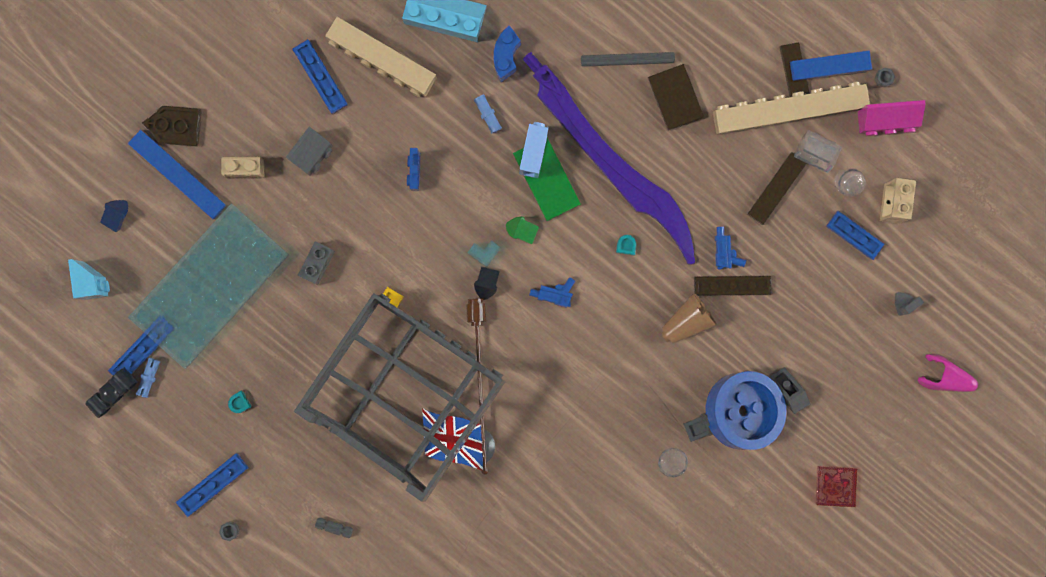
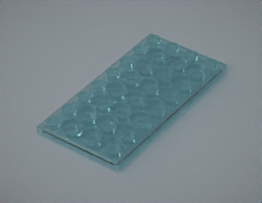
(208, 286)

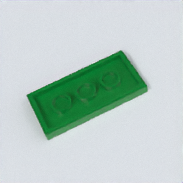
(552, 186)

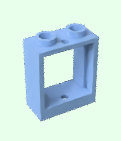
(533, 150)

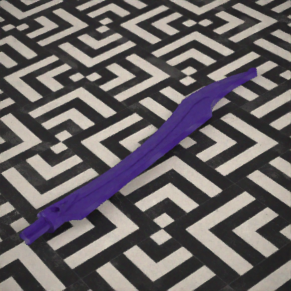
(634, 187)

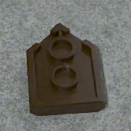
(175, 125)

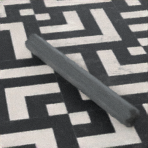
(627, 59)

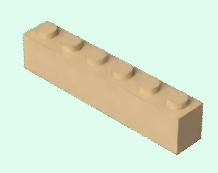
(381, 57)

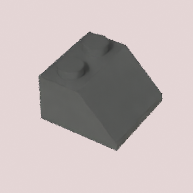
(310, 151)

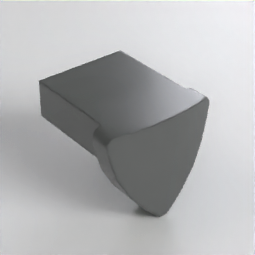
(906, 304)
(698, 428)

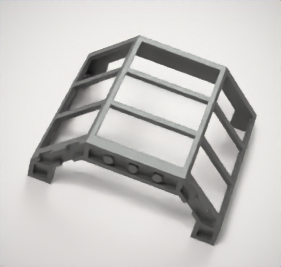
(344, 432)

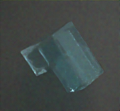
(484, 256)

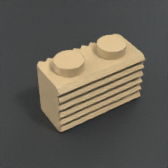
(242, 167)

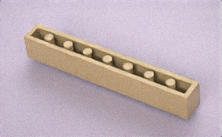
(790, 109)

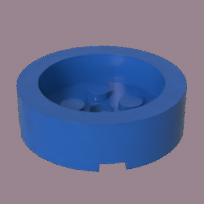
(763, 406)

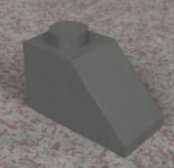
(793, 393)

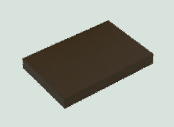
(675, 97)

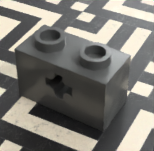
(316, 263)

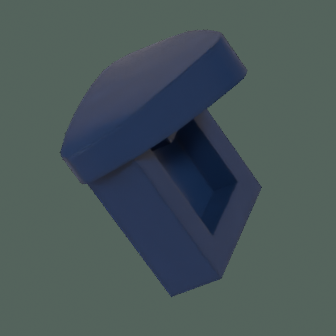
(114, 214)

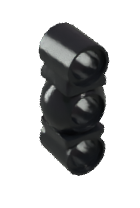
(111, 392)

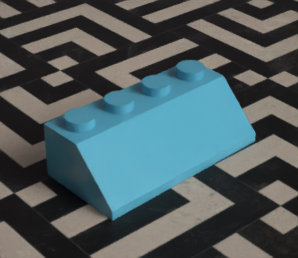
(448, 17)

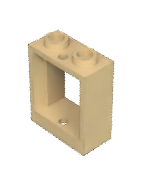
(901, 197)

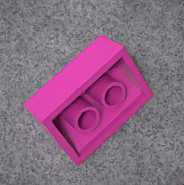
(891, 117)

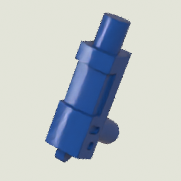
(724, 255)
(559, 296)

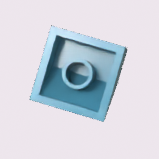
(86, 281)

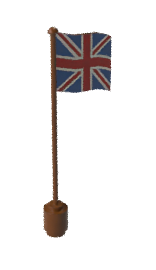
(474, 449)

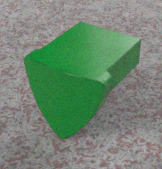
(521, 229)

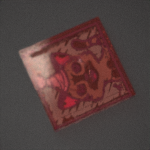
(836, 486)

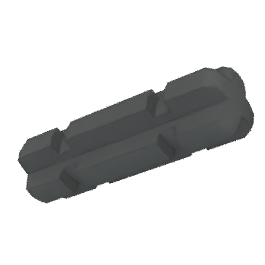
(334, 528)

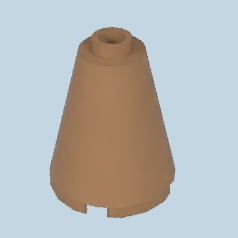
(688, 320)

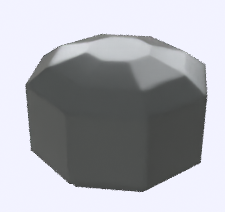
(884, 77)
(229, 531)

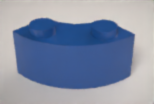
(504, 52)

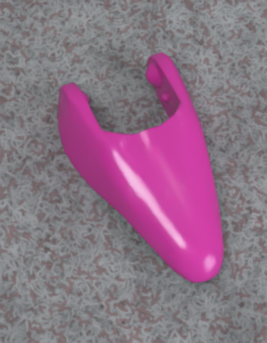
(952, 379)

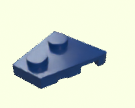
(414, 163)

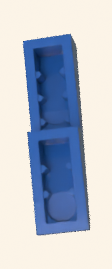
(831, 65)

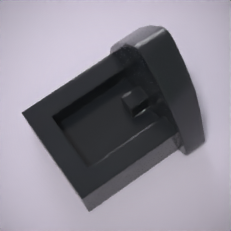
(486, 283)

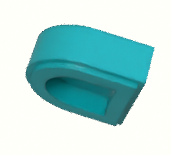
(626, 245)
(239, 403)

